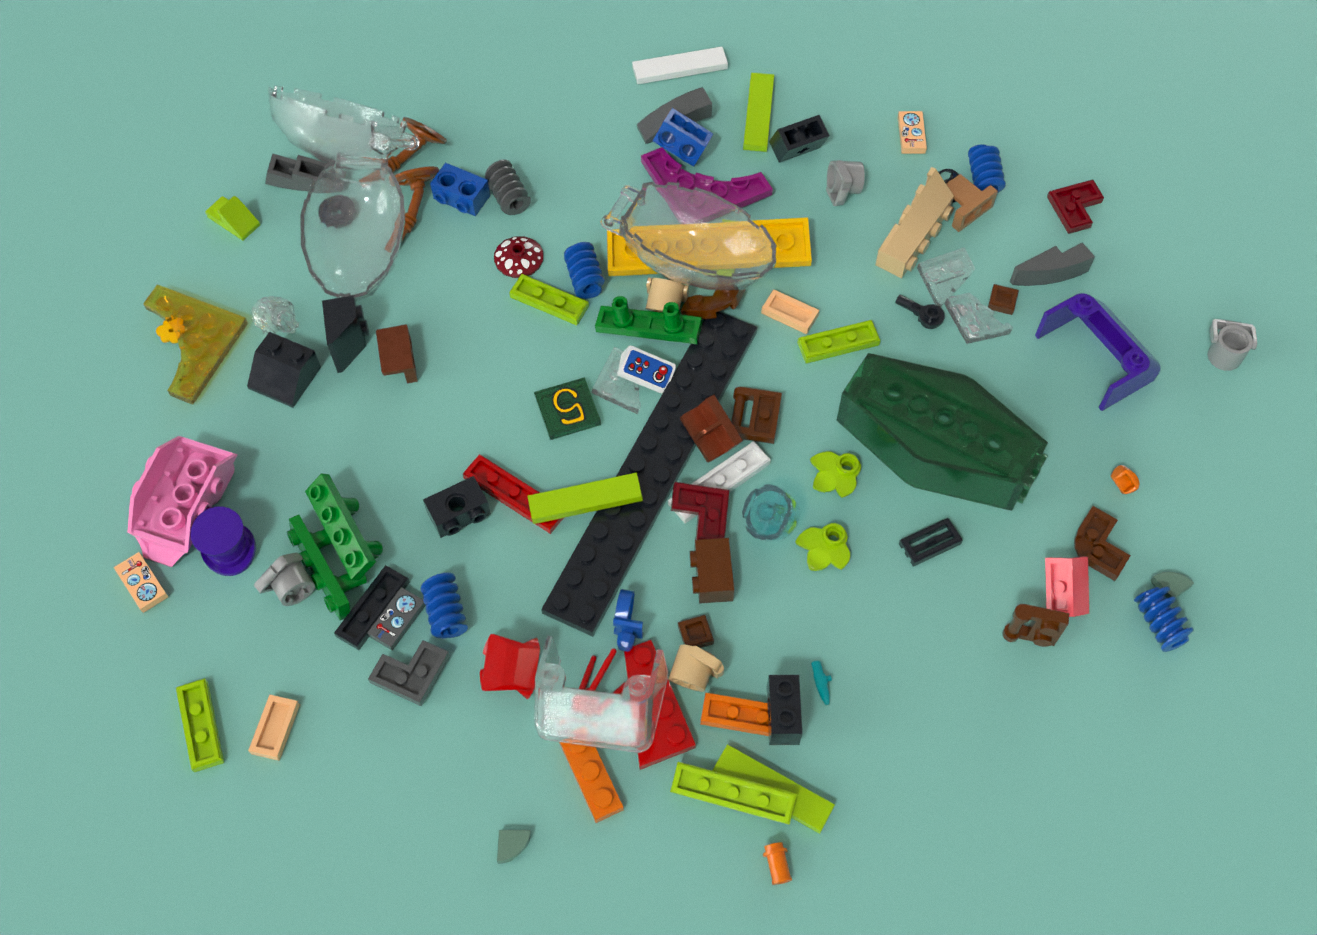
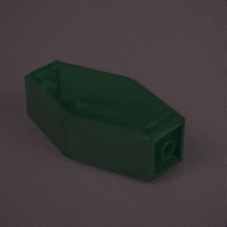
(936, 454)

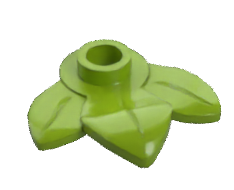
(832, 475)
(822, 549)

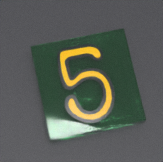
(567, 408)

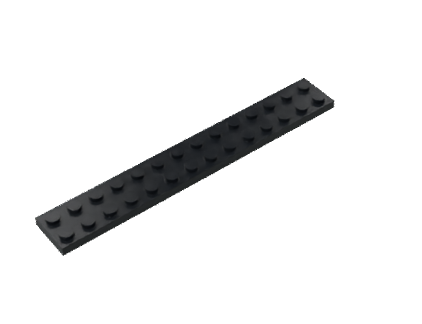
(658, 458)

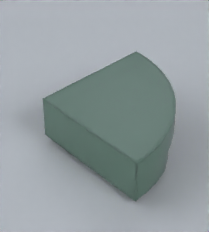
(1177, 582)
(511, 844)

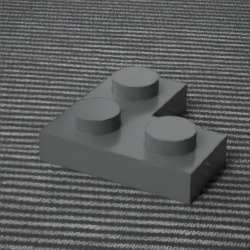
(412, 680)

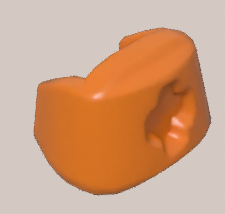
(1125, 479)

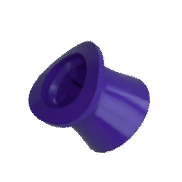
(223, 541)

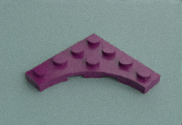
(738, 191)

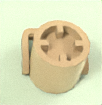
(664, 291)
(694, 667)

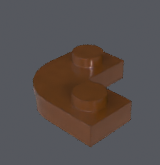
(708, 305)
(1091, 542)

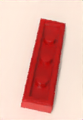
(505, 489)

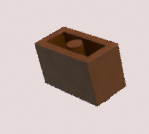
(713, 570)

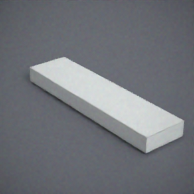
(679, 65)
(732, 472)

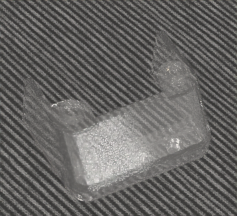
(597, 717)

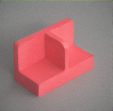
(1067, 585)

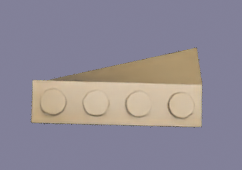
(916, 226)

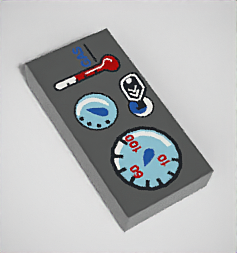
(396, 618)

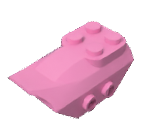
(173, 490)

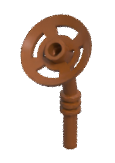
(423, 134)
(416, 180)

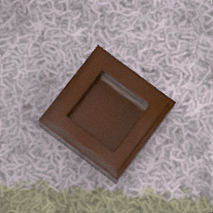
(1003, 299)
(696, 632)

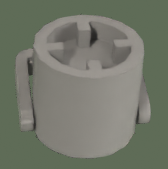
(844, 179)
(1231, 343)
(287, 580)

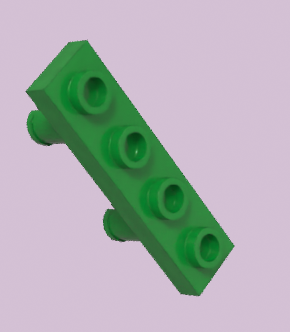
(648, 324)
(341, 528)
(322, 576)

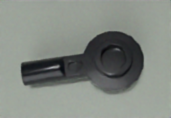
(930, 315)

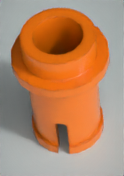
(777, 863)

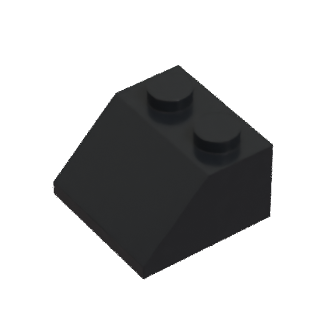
(344, 330)
(282, 369)

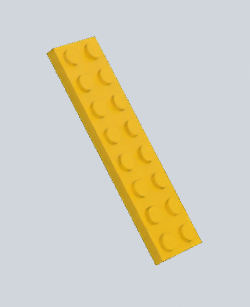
(789, 235)

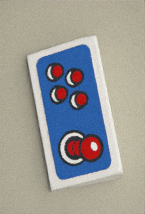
(645, 369)

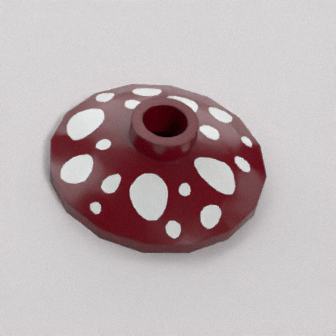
(514, 264)

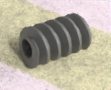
(507, 187)

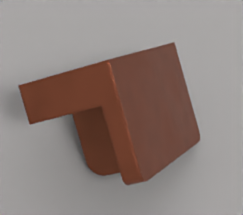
(396, 352)
(711, 429)

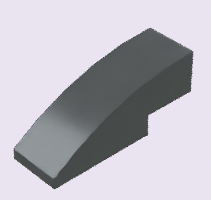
(692, 104)
(293, 173)
(1053, 266)

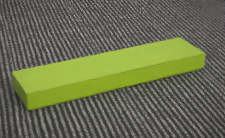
(758, 112)
(584, 498)
(733, 793)
(809, 807)

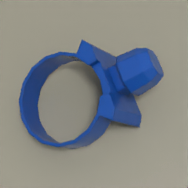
(625, 627)

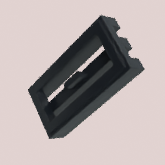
(911, 551)

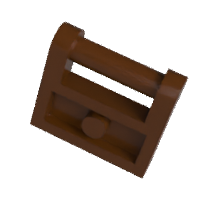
(763, 414)
(1044, 628)

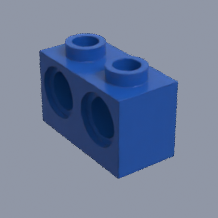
(682, 137)
(460, 189)

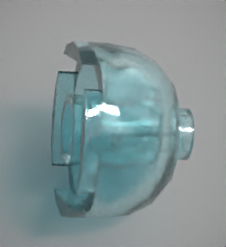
(771, 513)

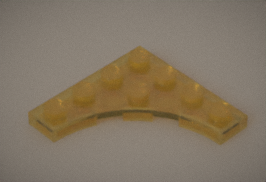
(203, 335)

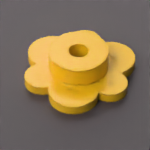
(166, 333)

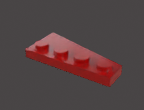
(672, 732)

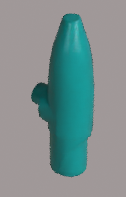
(821, 681)

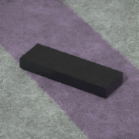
(370, 606)

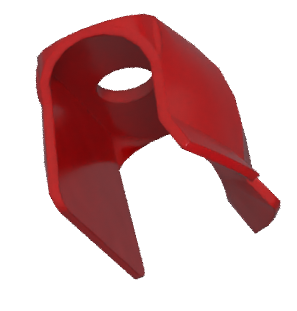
(510, 665)

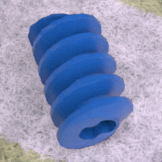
(986, 167)
(584, 270)
(443, 606)
(1163, 618)

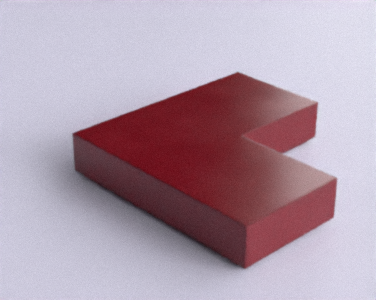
(1071, 204)
(707, 503)

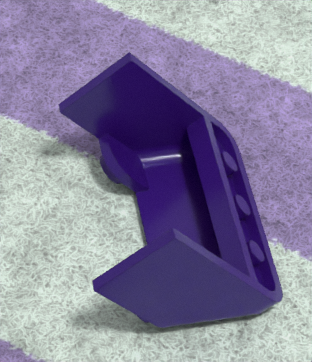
(1116, 337)

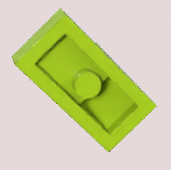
(233, 217)

